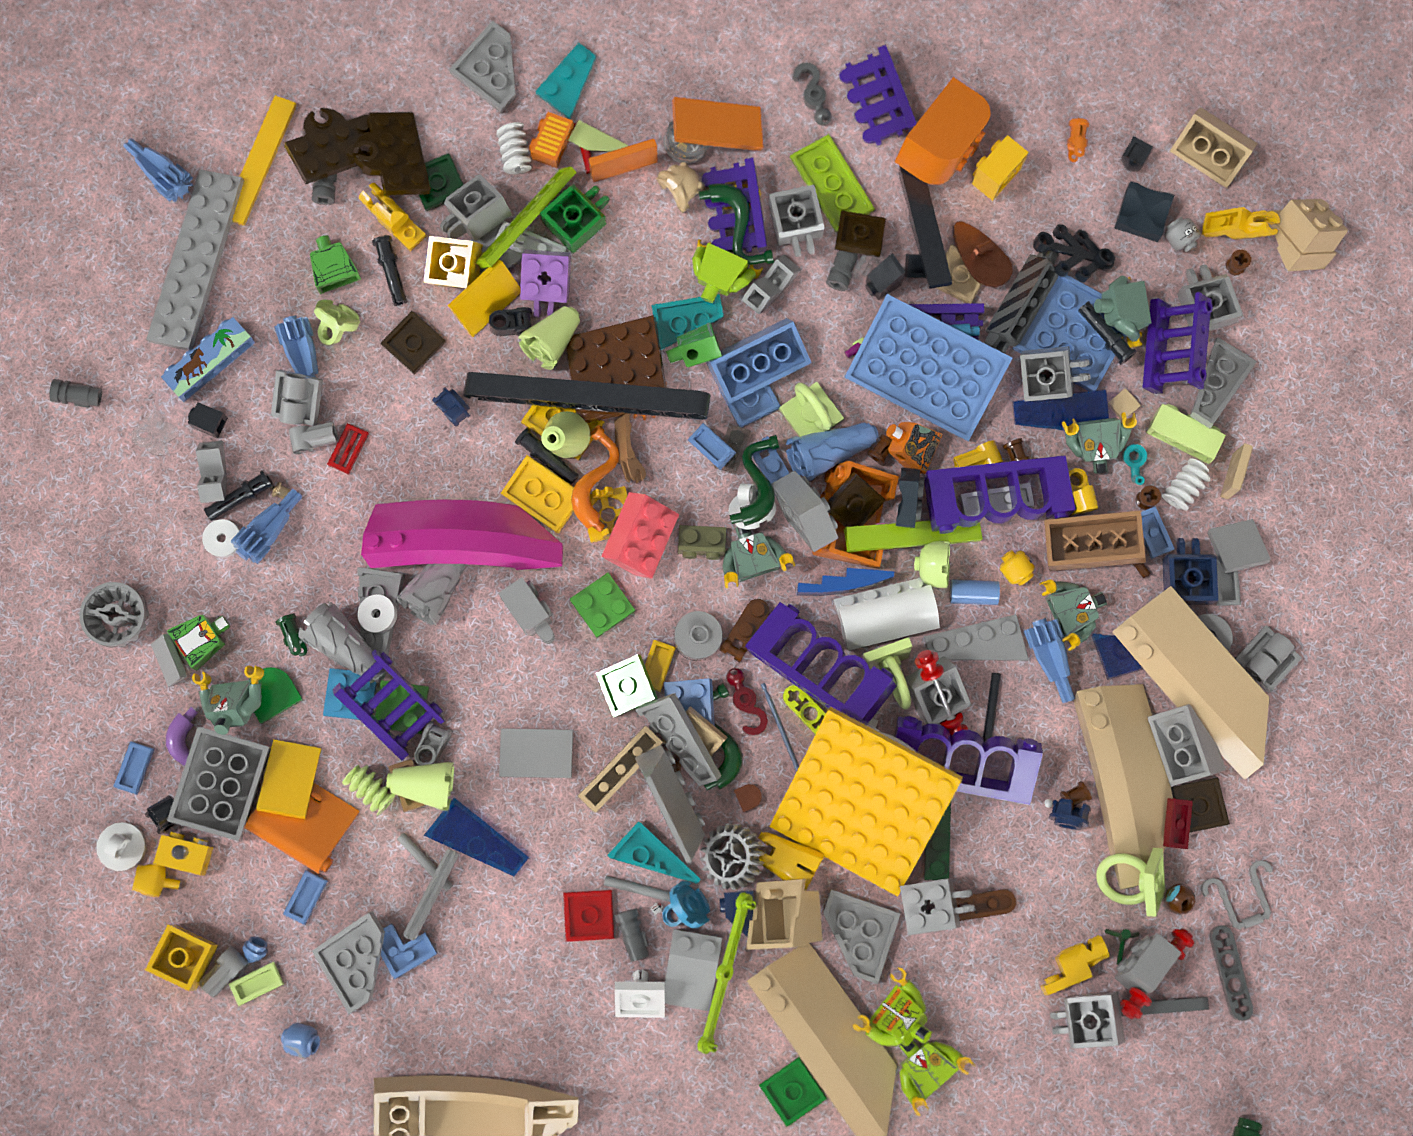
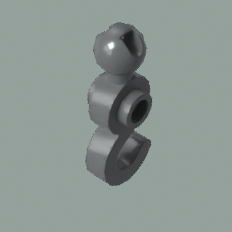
(814, 94)

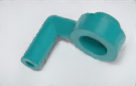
(1135, 464)

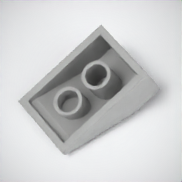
(1185, 745)
(692, 970)

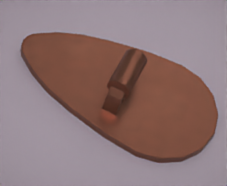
(981, 256)

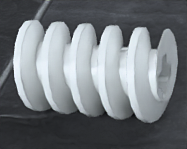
(512, 150)
(1186, 484)

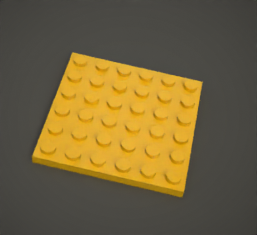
(865, 801)

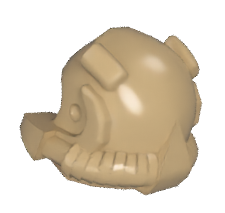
(682, 183)

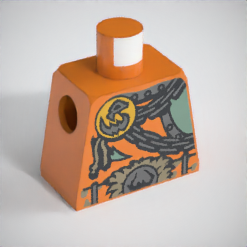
(913, 445)

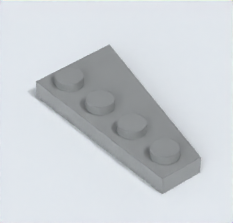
(1225, 374)
(379, 583)
(987, 640)
(676, 728)

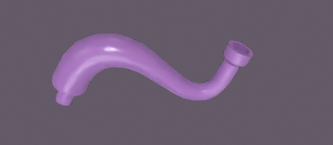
(177, 735)

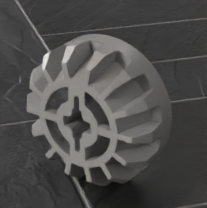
(97, 605)

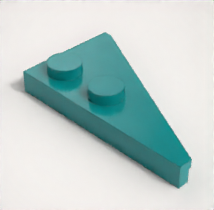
(646, 851)

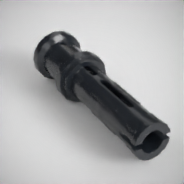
(388, 260)
(1113, 340)
(552, 461)
(250, 490)

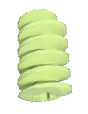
(369, 788)

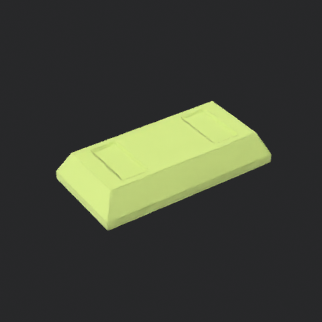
(256, 984)

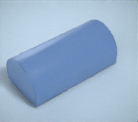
(974, 592)

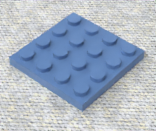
(1062, 326)

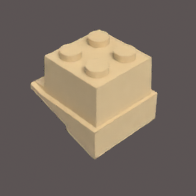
(1308, 234)
(784, 916)

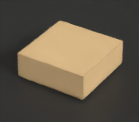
(1123, 403)

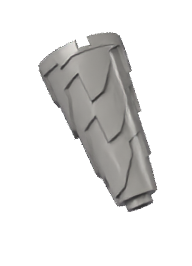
(430, 591)
(337, 639)

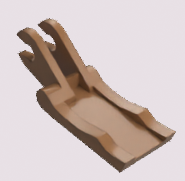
(631, 466)

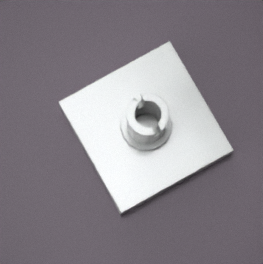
(640, 997)

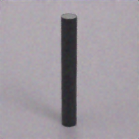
(991, 706)

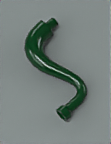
(737, 200)
(766, 496)
(733, 755)

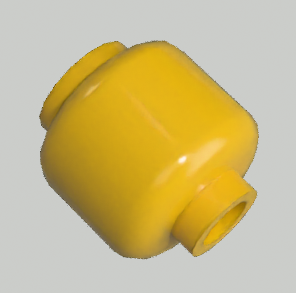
(1017, 567)

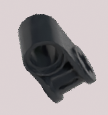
(513, 321)
(159, 814)

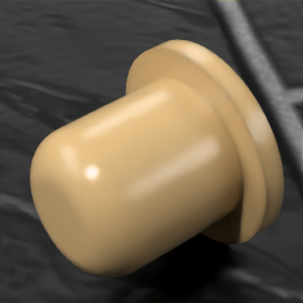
(280, 490)

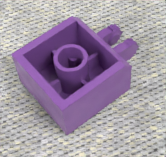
(535, 287)

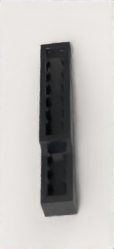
(925, 230)

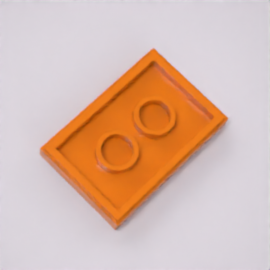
(623, 160)

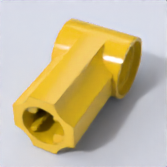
(983, 454)

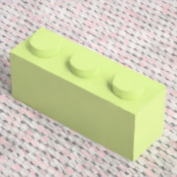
(1185, 433)

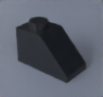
(885, 277)

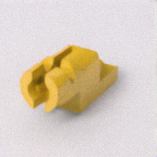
(393, 218)
(1240, 223)
(1075, 964)

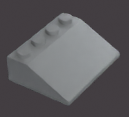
(219, 784)
(672, 800)

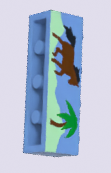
(207, 359)

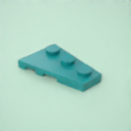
(566, 82)

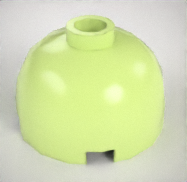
(934, 564)

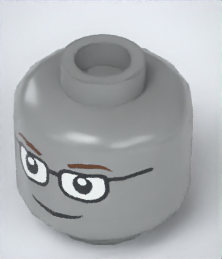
(1182, 234)

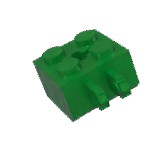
(574, 205)

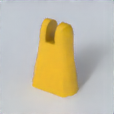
(787, 856)

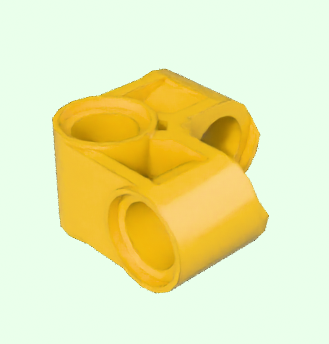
(1084, 494)

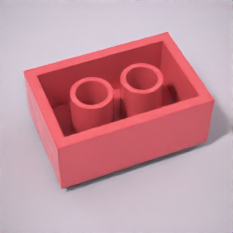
(640, 535)

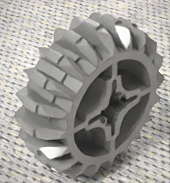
(729, 865)

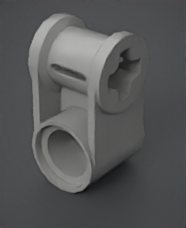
(432, 743)

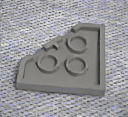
(488, 67)
(861, 932)
(353, 960)

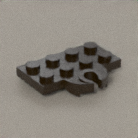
(326, 146)
(393, 153)

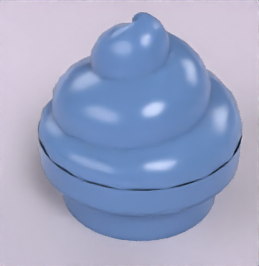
(254, 949)

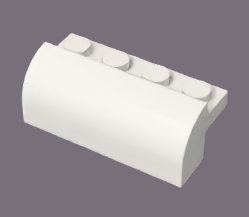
(887, 613)

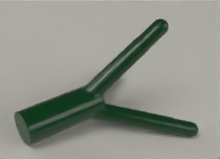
(1123, 938)

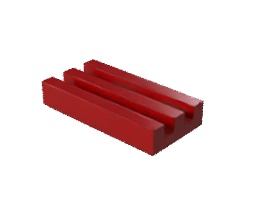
(364, 434)

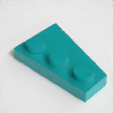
(684, 316)

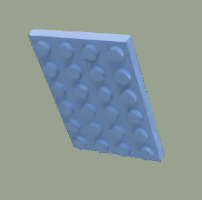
(928, 367)

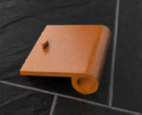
(310, 838)

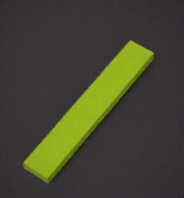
(525, 217)
(892, 536)

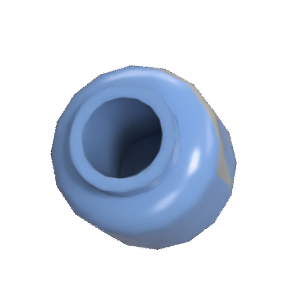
(300, 1040)

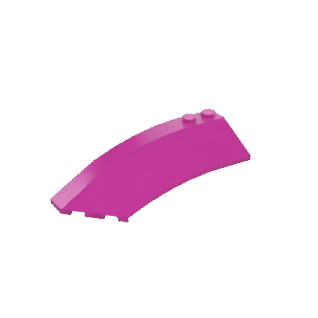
(457, 534)

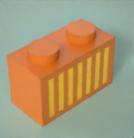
(551, 139)

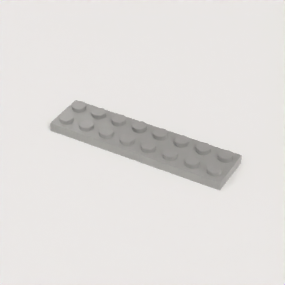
(195, 260)

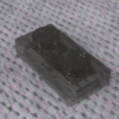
(736, 439)

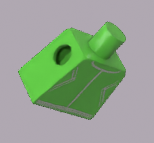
(696, 347)

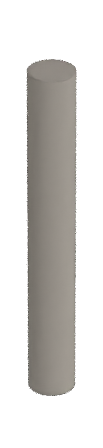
(421, 858)
(637, 888)

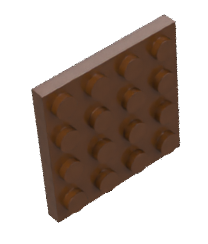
(617, 355)

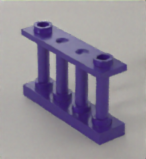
(1157, 338)
(381, 727)

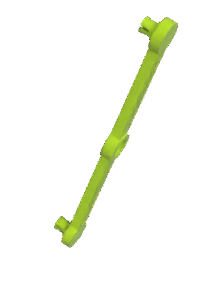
(725, 973)

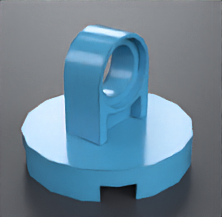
(688, 905)

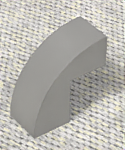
(769, 288)
(212, 469)

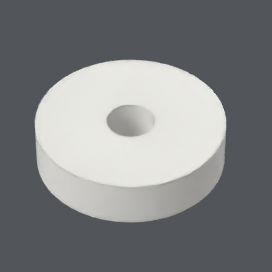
(211, 536)
(384, 621)

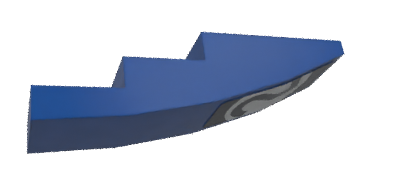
(854, 580)

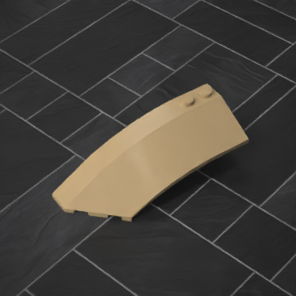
(1200, 672)
(1125, 771)
(819, 1026)
(468, 1107)

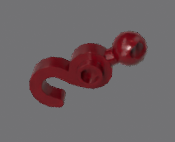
(745, 700)

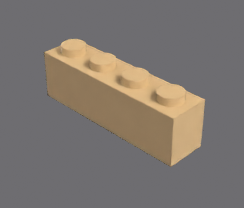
(618, 770)

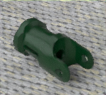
(290, 632)

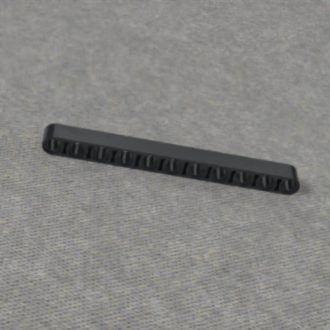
(588, 395)

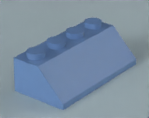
(759, 360)

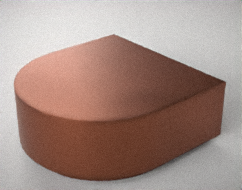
(748, 796)

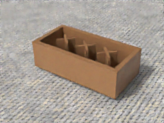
(1095, 541)

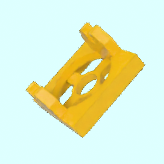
(617, 493)

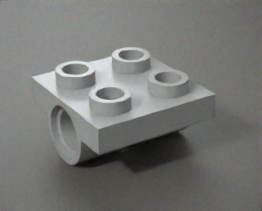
(296, 398)
(1268, 658)

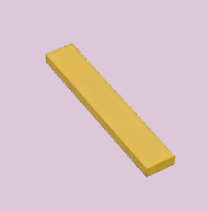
(262, 155)

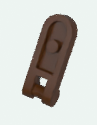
(746, 626)
(988, 904)

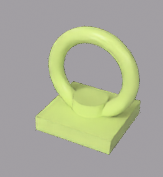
(810, 410)
(889, 659)
(1151, 880)

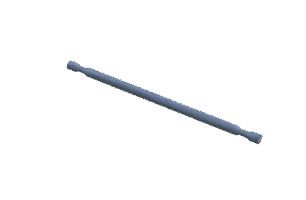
(780, 727)

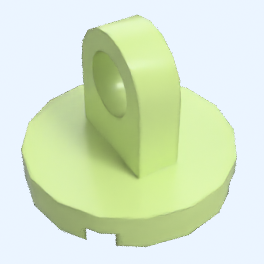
(338, 318)

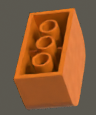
(945, 134)

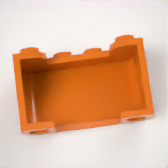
(880, 482)

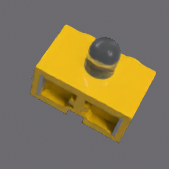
(183, 854)

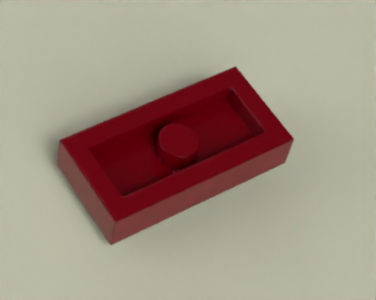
(1177, 823)

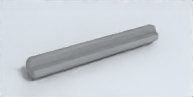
(431, 894)

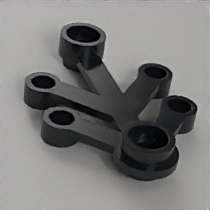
(1100, 259)

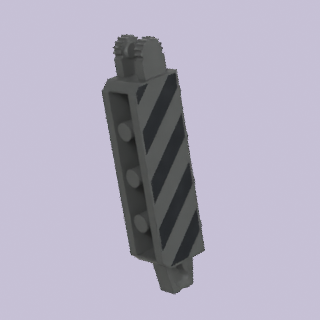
(1022, 301)

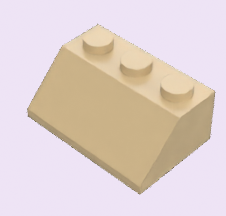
(1213, 147)

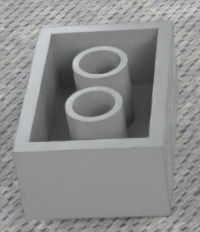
(805, 510)

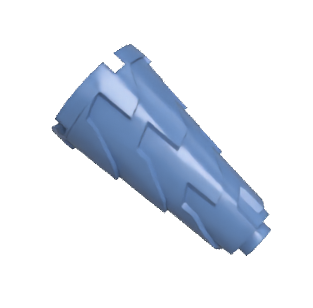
(820, 451)

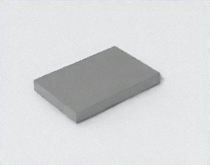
(536, 753)

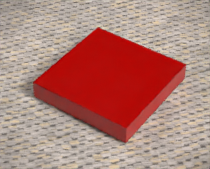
(588, 915)

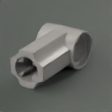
(308, 438)
(225, 970)

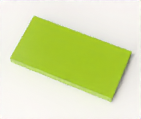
(833, 180)

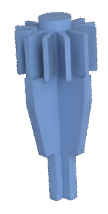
(168, 179)
(298, 344)
(264, 529)
(1051, 654)

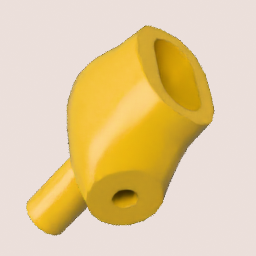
(151, 880)

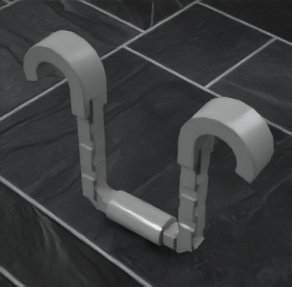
(1252, 920)

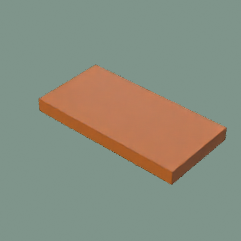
(717, 124)

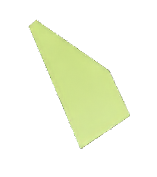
(593, 139)

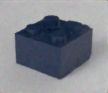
(1199, 567)

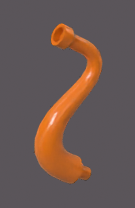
(581, 492)

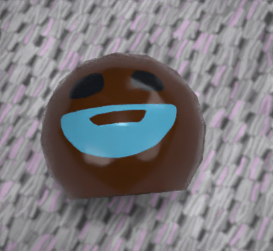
(1180, 899)

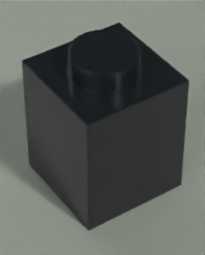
(207, 420)

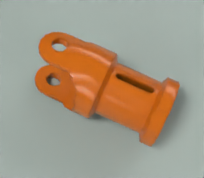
(1077, 140)

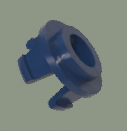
(452, 406)
(1066, 817)

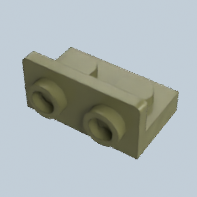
(701, 541)

